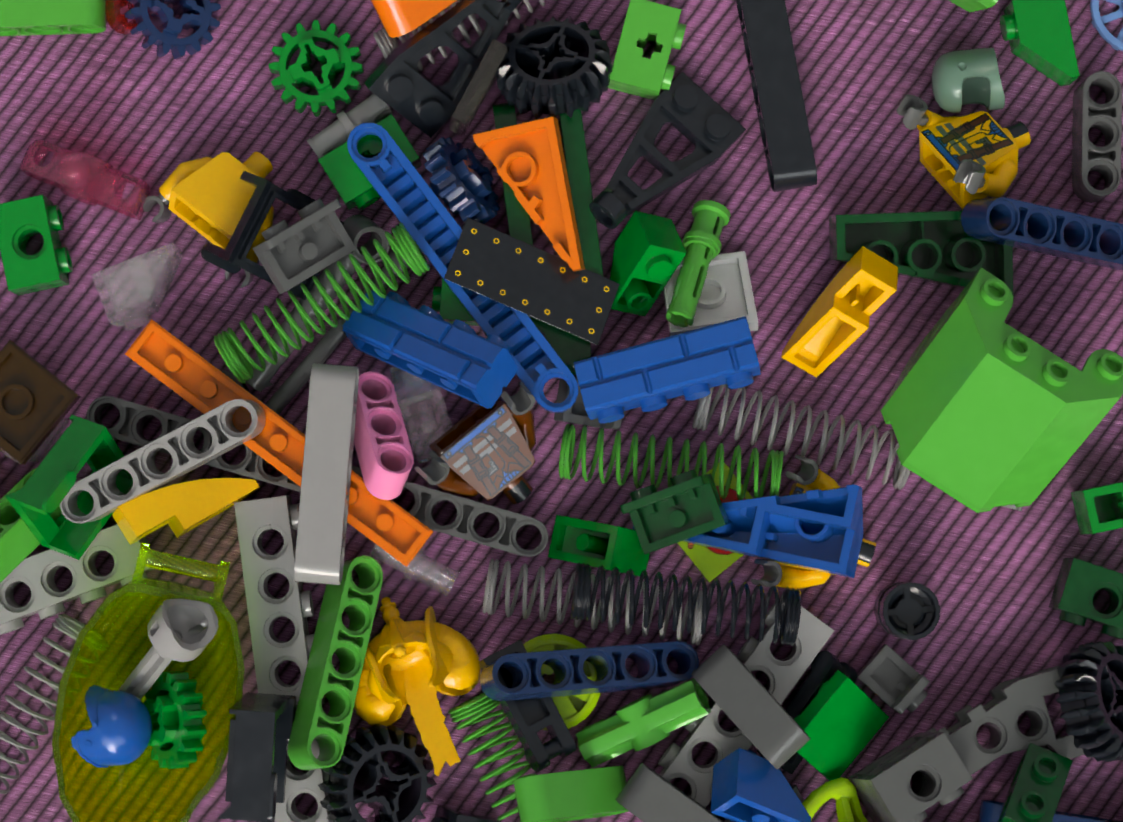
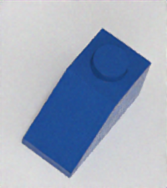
(753, 791)

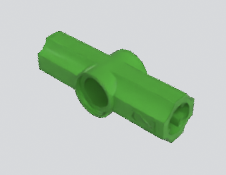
(643, 722)

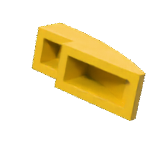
(841, 312)
(181, 506)

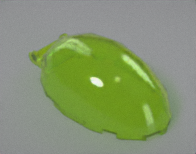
(106, 656)

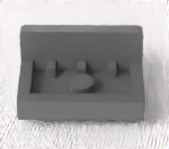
(305, 247)

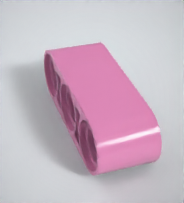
(381, 437)

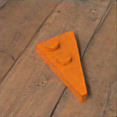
(535, 168)

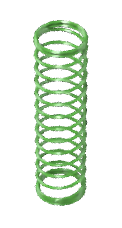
(567, 453)

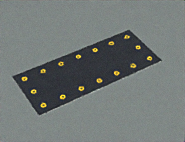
(531, 281)

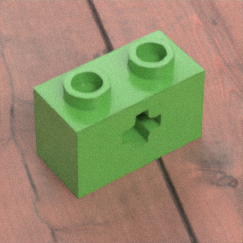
(643, 24)

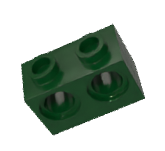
(1036, 786)

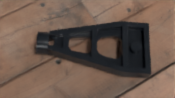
(414, 94)
(696, 118)

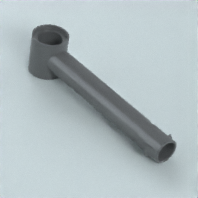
(355, 227)

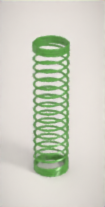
(238, 359)
(483, 705)

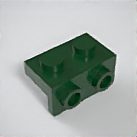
(677, 512)

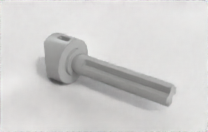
(176, 636)

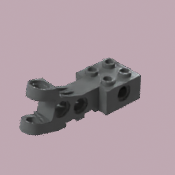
(948, 757)

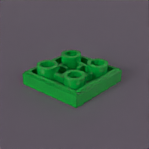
(839, 725)

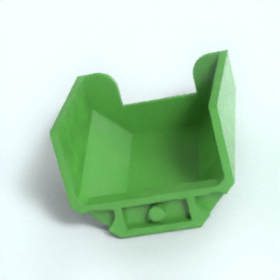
(992, 408)

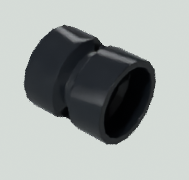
(907, 610)

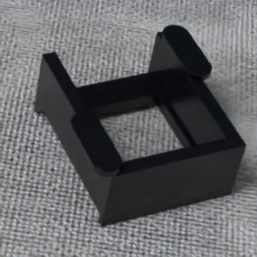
(234, 256)
(258, 755)

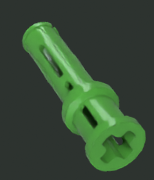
(701, 246)

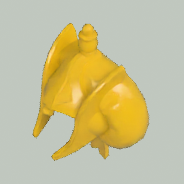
(409, 667)

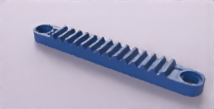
(437, 238)

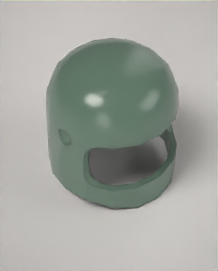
(967, 78)

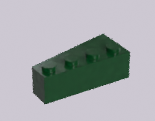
(921, 245)

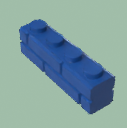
(432, 348)
(668, 369)

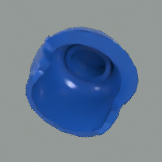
(118, 728)

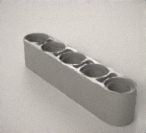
(142, 461)
(326, 474)

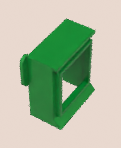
(55, 477)

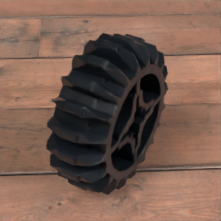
(554, 68)
(1093, 699)
(361, 767)

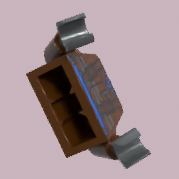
(487, 450)

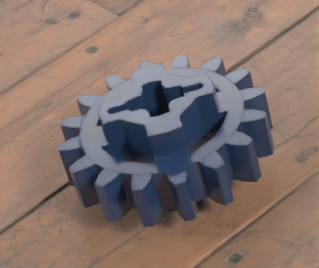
(161, 28)
(461, 180)

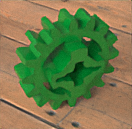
(331, 63)
(175, 720)

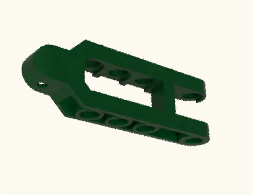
(566, 345)

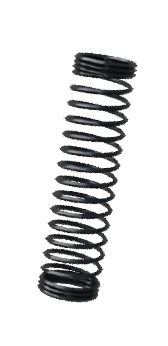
(786, 610)

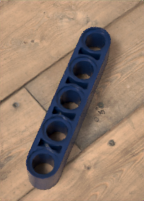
(1084, 238)
(570, 676)

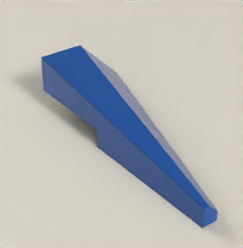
(803, 530)

